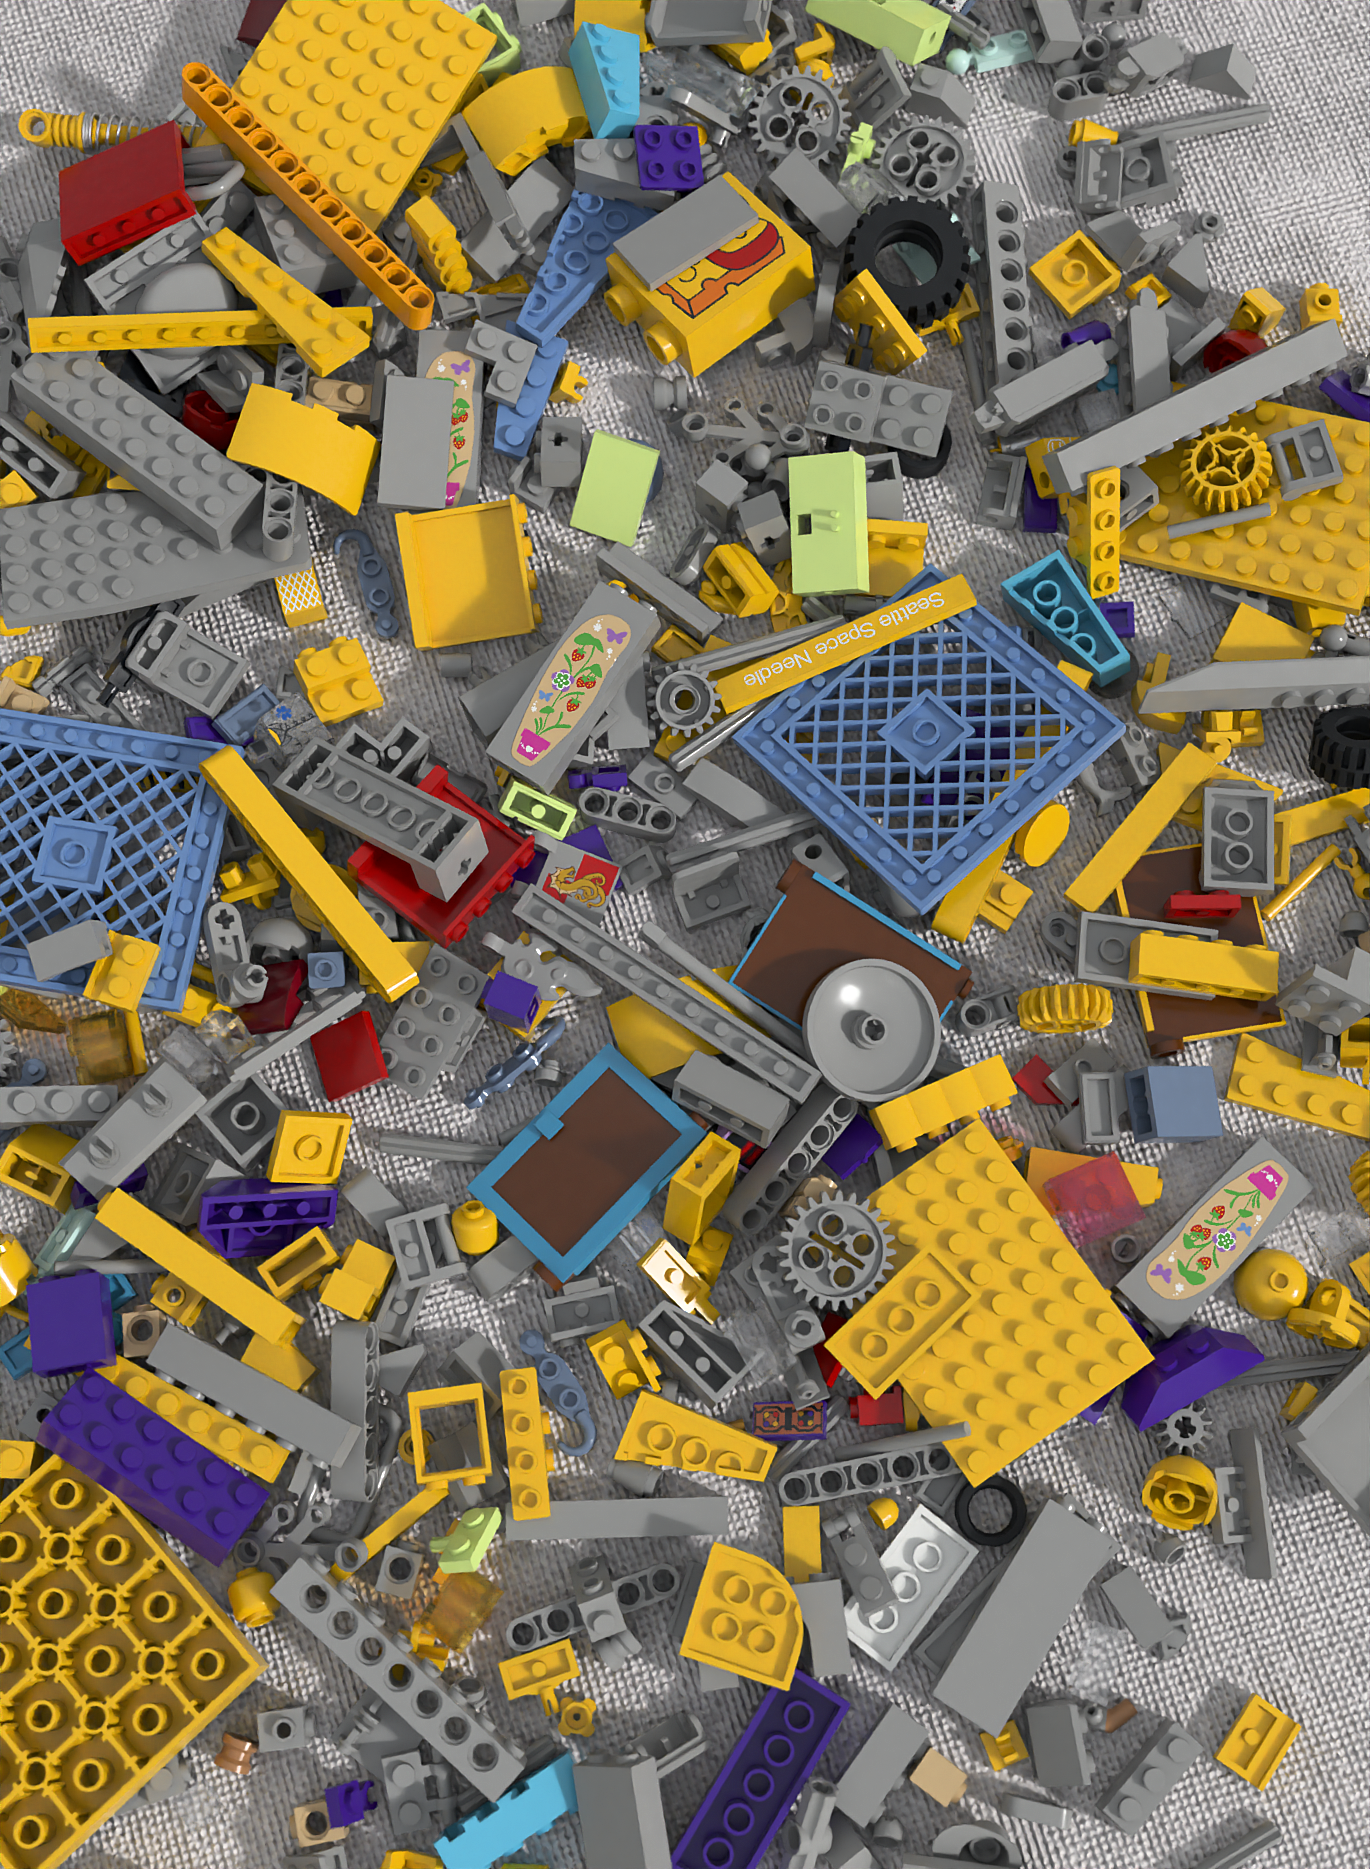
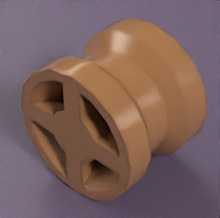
(236, 1753)

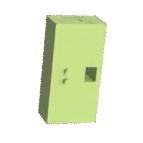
(905, 26)
(828, 524)

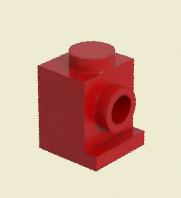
(883, 1411)

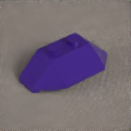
(262, 1215)
(1184, 1370)

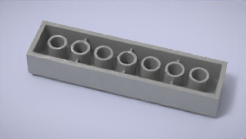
(140, 443)

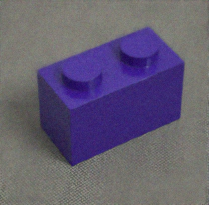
(511, 1001)

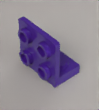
(668, 158)

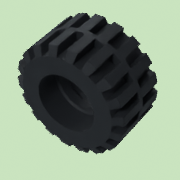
(1342, 747)

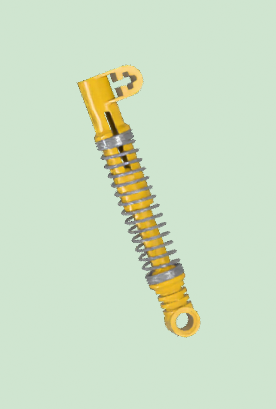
(88, 132)

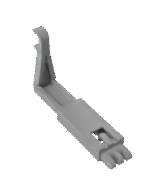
(450, 141)

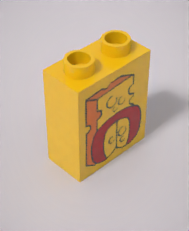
(720, 297)

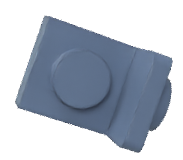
(327, 969)

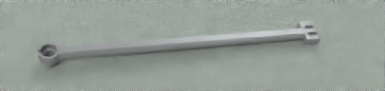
(657, 939)

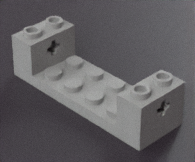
(384, 814)

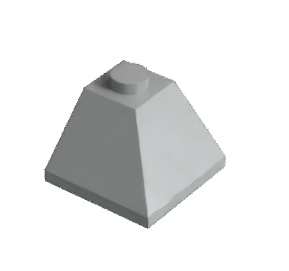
(185, 1181)

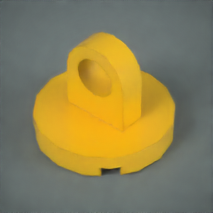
(1324, 1319)

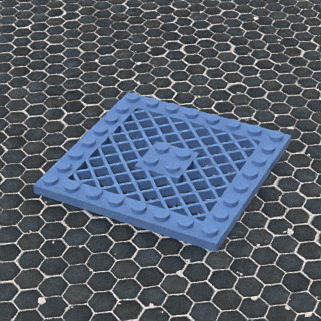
(926, 739)
(80, 853)

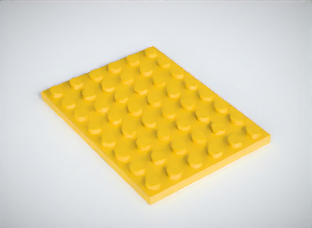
(360, 91)
(1303, 552)
(1040, 1334)

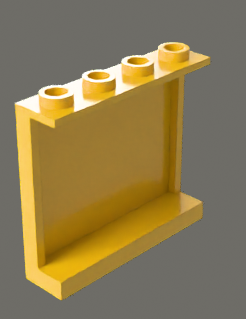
(468, 574)

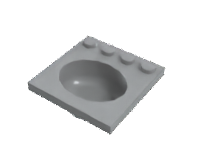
(168, 277)

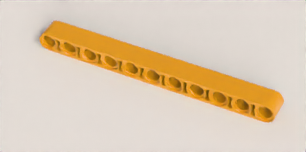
(307, 196)

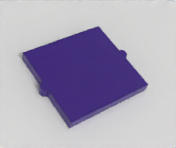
(852, 1147)

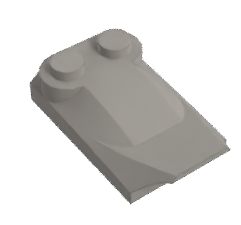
(1237, 838)

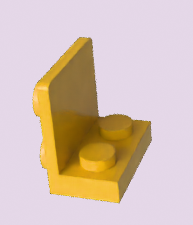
(893, 555)

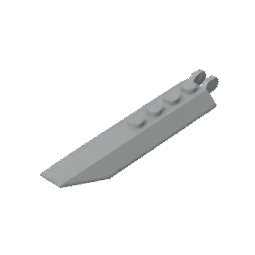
(1264, 685)

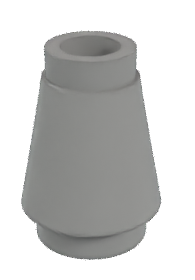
(636, 1476)

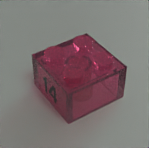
(1093, 1200)

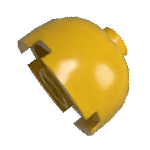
(1270, 1284)
(1180, 1492)

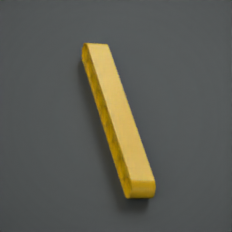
(309, 874)
(966, 899)

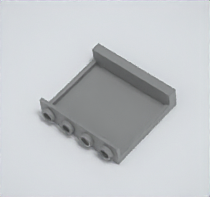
(707, 21)
(1335, 1437)

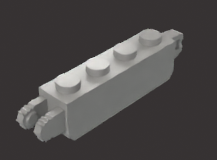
(1143, 354)
(1044, 389)

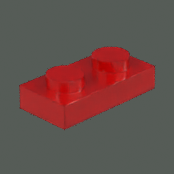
(1214, 905)

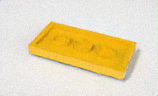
(902, 1320)

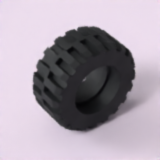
(925, 227)

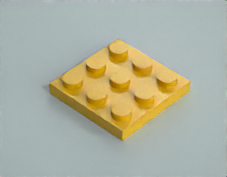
(892, 338)

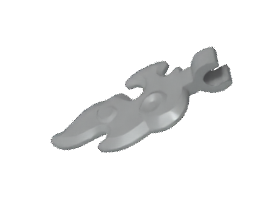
(525, 964)

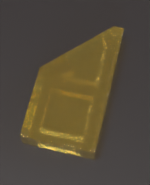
(29, 1012)

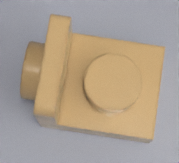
(21, 699)

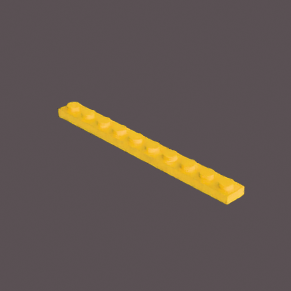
(166, 330)

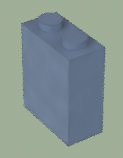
(1173, 1104)

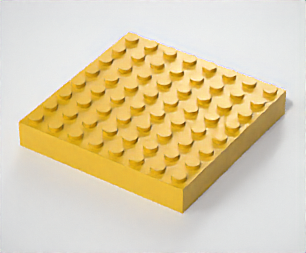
(101, 1661)

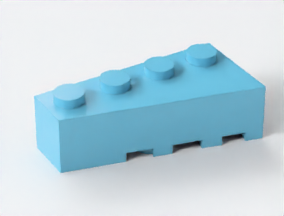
(607, 78)
(1066, 615)
(518, 1813)

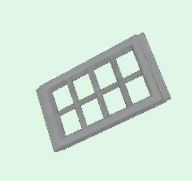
(318, 1011)

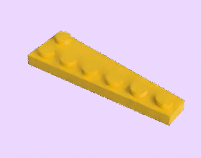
(314, 327)
(1274, 1083)

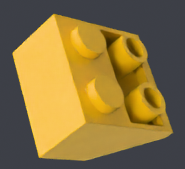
(33, 1166)

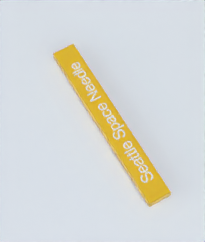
(845, 643)

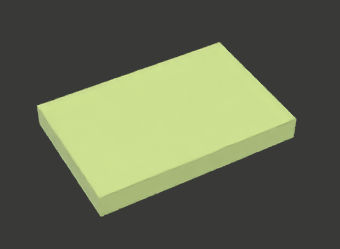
(614, 487)

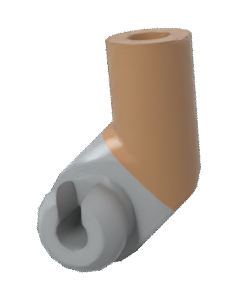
(1108, 1719)

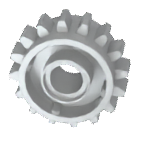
(701, 706)

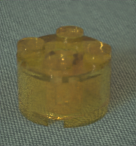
(100, 1047)
(461, 1608)

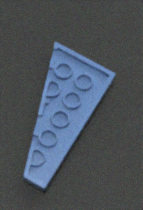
(576, 262)

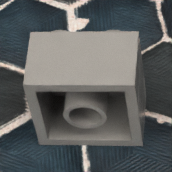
(244, 1119)

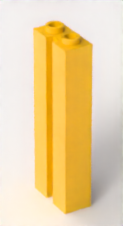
(199, 1268)

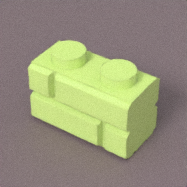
(535, 809)

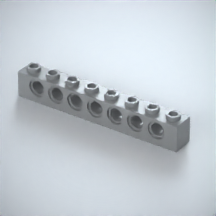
(1001, 283)
(488, 1776)

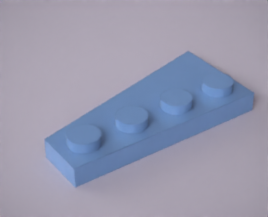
(518, 425)

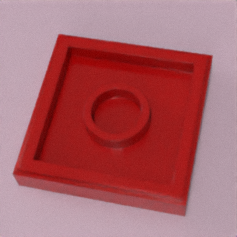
(349, 1056)

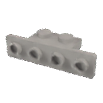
(1244, 1506)

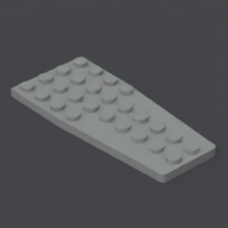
(122, 555)

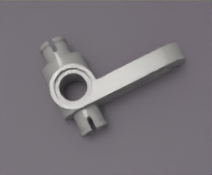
(722, 122)
(233, 974)
(792, 1314)

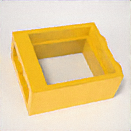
(700, 1193)
(442, 1398)

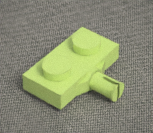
(860, 146)
(469, 1541)

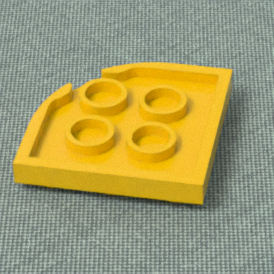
(745, 1619)

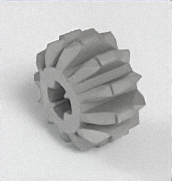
(1187, 1441)

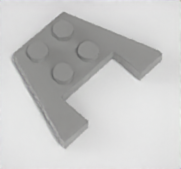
(490, 309)

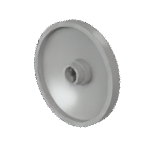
(871, 1030)

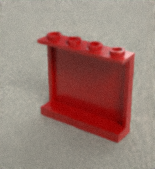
(124, 194)
(397, 887)

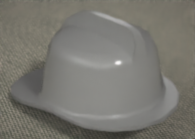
(977, 1843)

